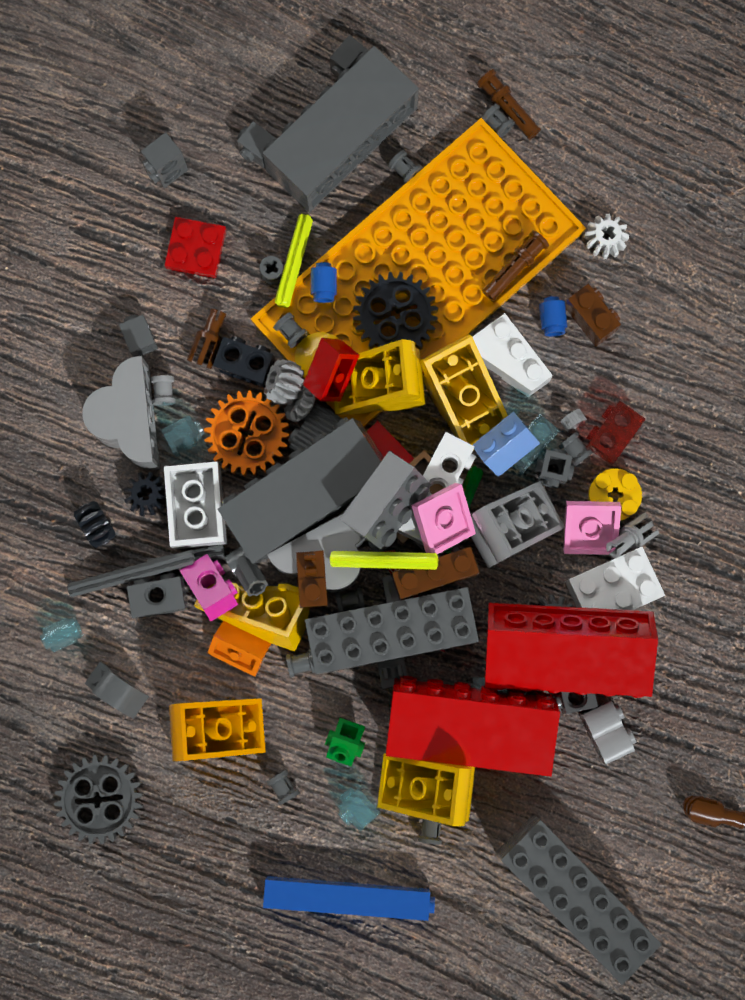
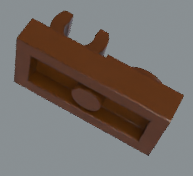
(311, 579)

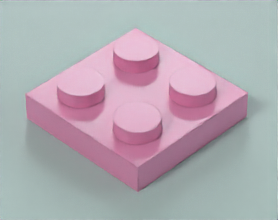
(443, 519)
(590, 526)

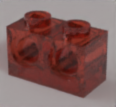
(619, 435)

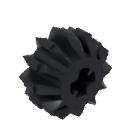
(138, 490)
(94, 524)

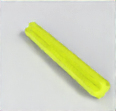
(293, 261)
(390, 560)

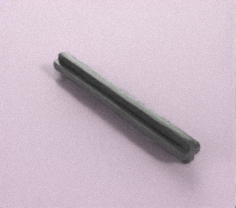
(131, 573)

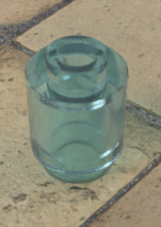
(61, 634)

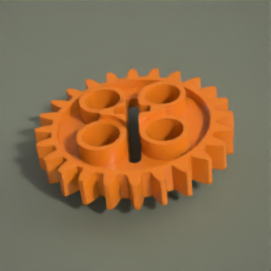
(224, 426)

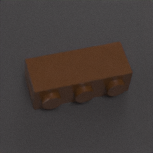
(450, 569)

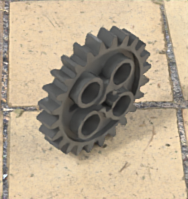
(101, 823)

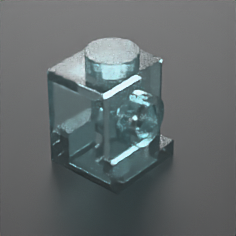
(183, 434)

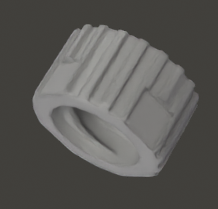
(573, 420)

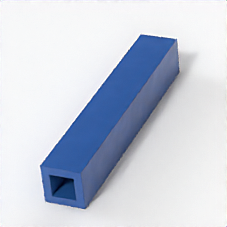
(348, 898)

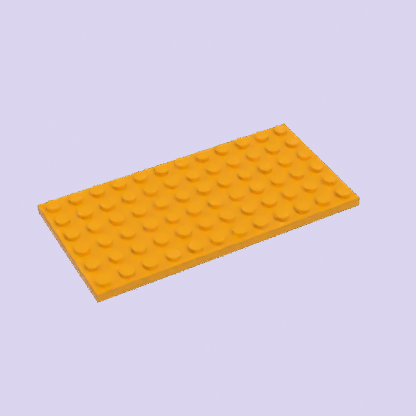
(445, 227)

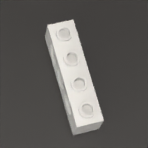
(449, 449)

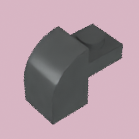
(116, 690)

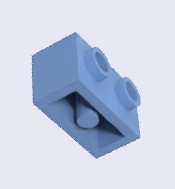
(505, 444)

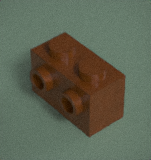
(592, 314)

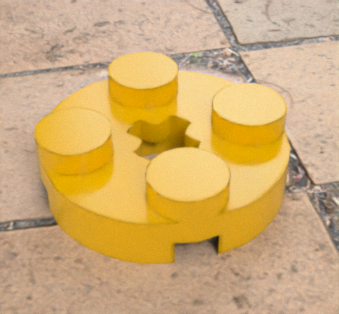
(625, 484)

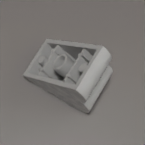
(125, 415)
(514, 523)
(328, 537)

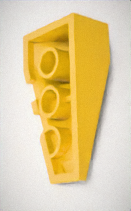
(270, 616)

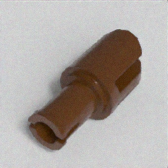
(209, 335)
(712, 812)

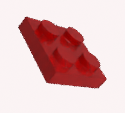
(195, 247)

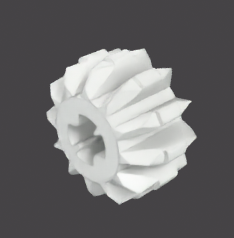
(615, 241)

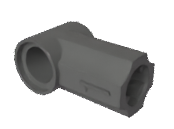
(247, 573)

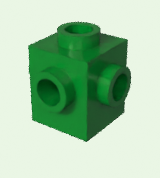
(345, 742)

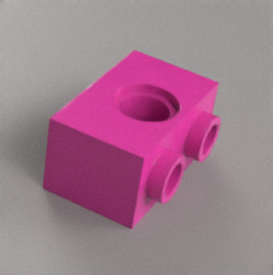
(214, 600)

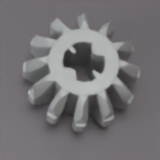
(283, 382)

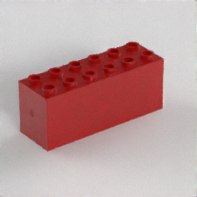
(571, 650)
(473, 726)

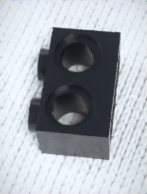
(241, 367)

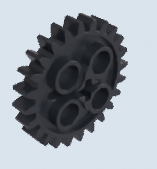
(385, 293)

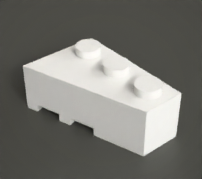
(511, 356)

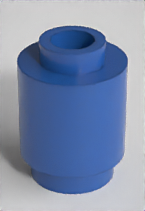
(323, 282)
(553, 316)

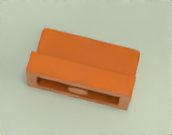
(238, 648)

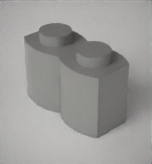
(608, 732)

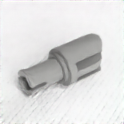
(631, 536)

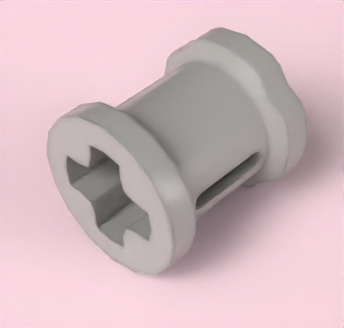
(163, 390)

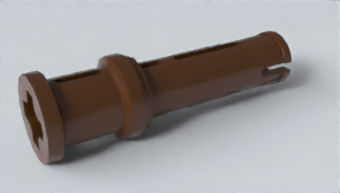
(498, 96)
(522, 257)

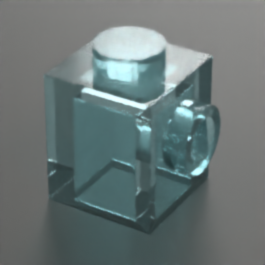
(357, 808)

